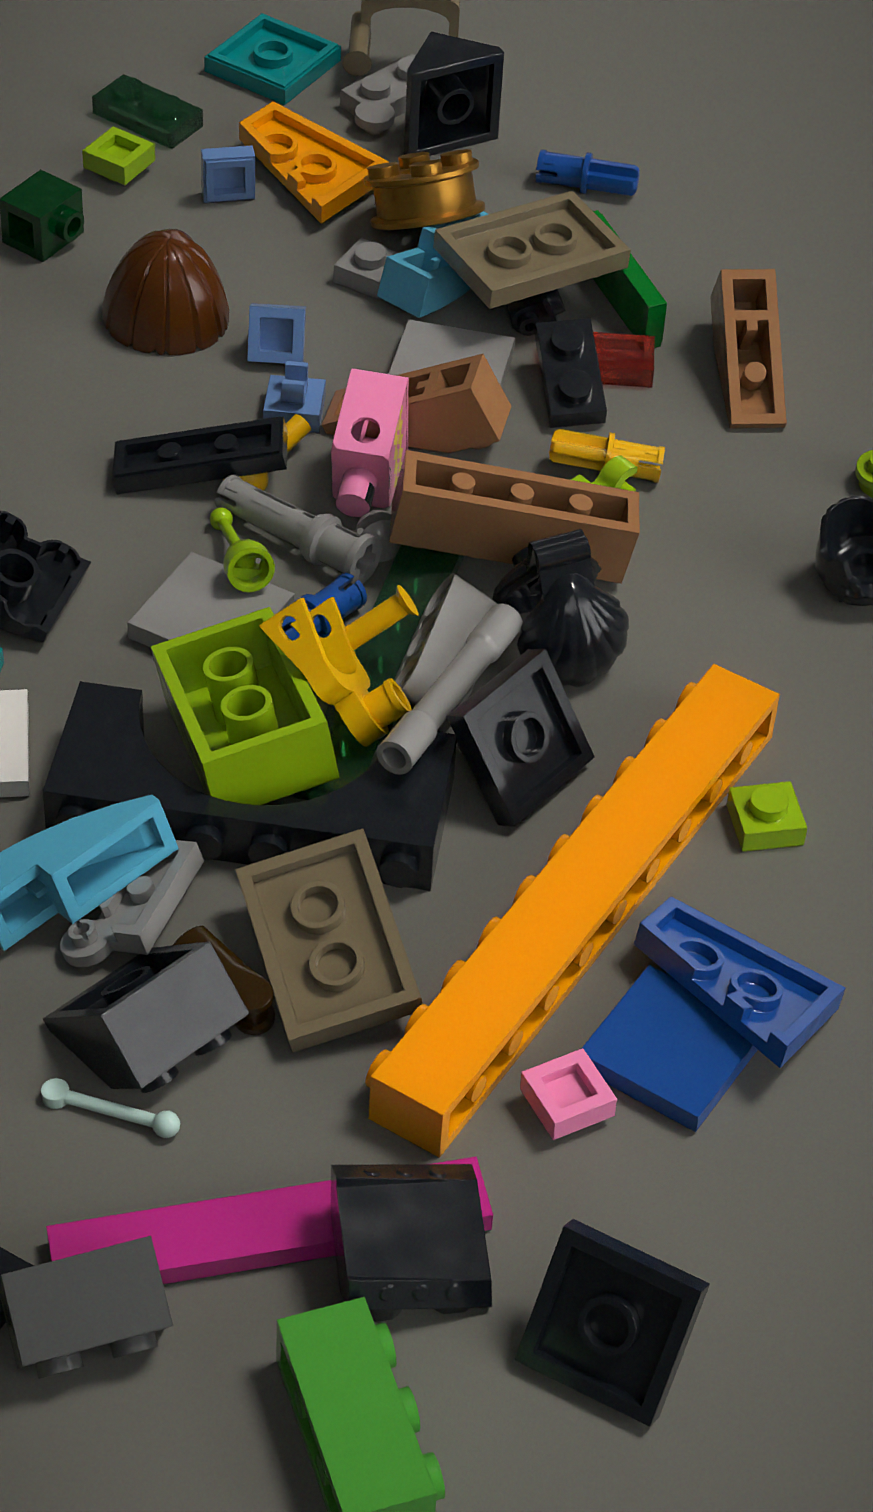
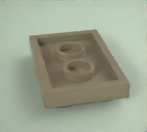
(531, 249)
(329, 940)

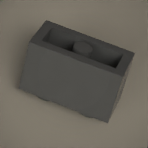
(85, 1304)

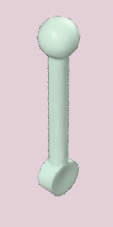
(57, 1095)

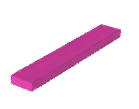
(226, 1231)

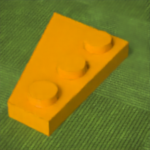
(308, 159)

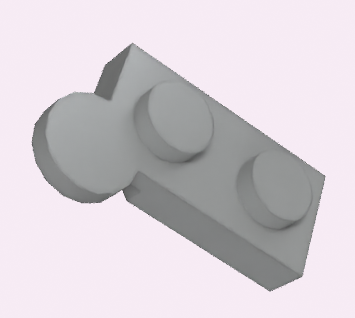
(378, 97)
(136, 913)

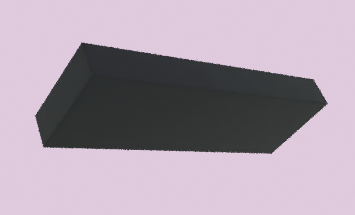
(200, 455)

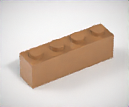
(499, 510)

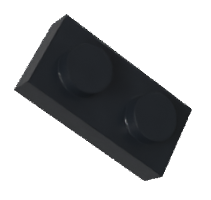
(570, 373)

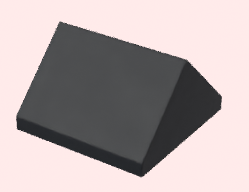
(452, 95)

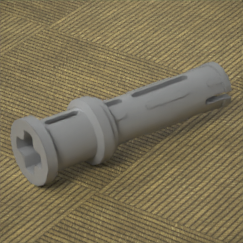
(319, 537)

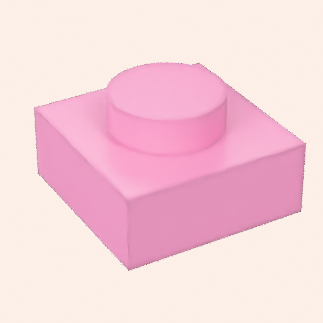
(568, 1094)

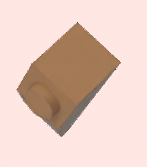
(749, 347)
(448, 407)

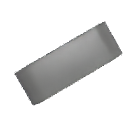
(440, 636)

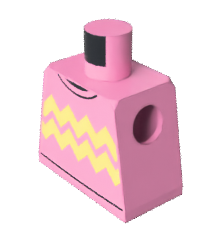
(368, 467)

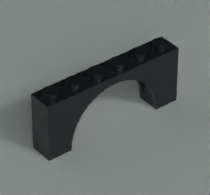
(109, 762)

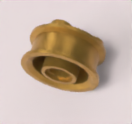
(424, 190)

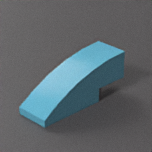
(420, 277)
(79, 864)

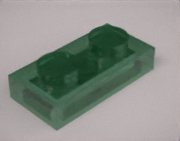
(147, 111)

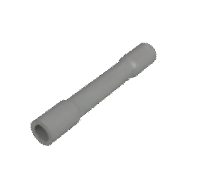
(420, 726)

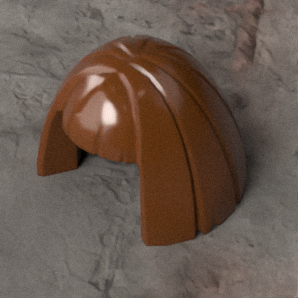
(166, 296)

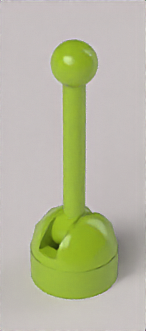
(241, 556)

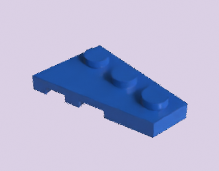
(742, 981)

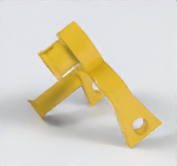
(333, 665)

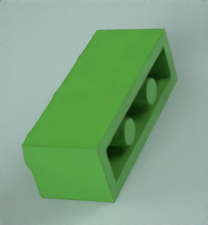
(353, 1413)

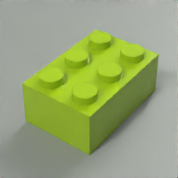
(244, 712)

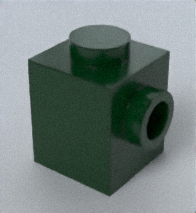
(41, 215)

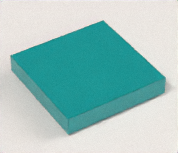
(272, 58)

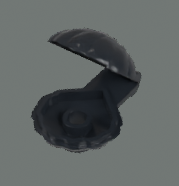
(568, 613)

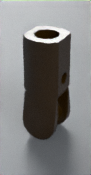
(252, 988)

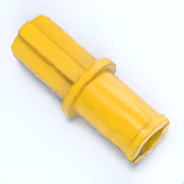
(595, 451)

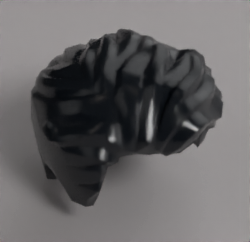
(846, 550)

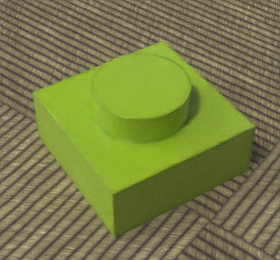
(118, 155)
(766, 816)

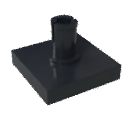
(520, 737)
(611, 1322)

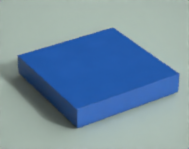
(668, 1050)

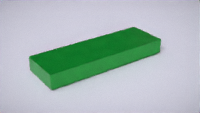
(634, 298)

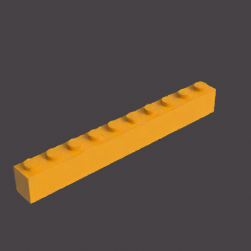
(568, 912)

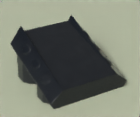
(34, 579)
(410, 1237)

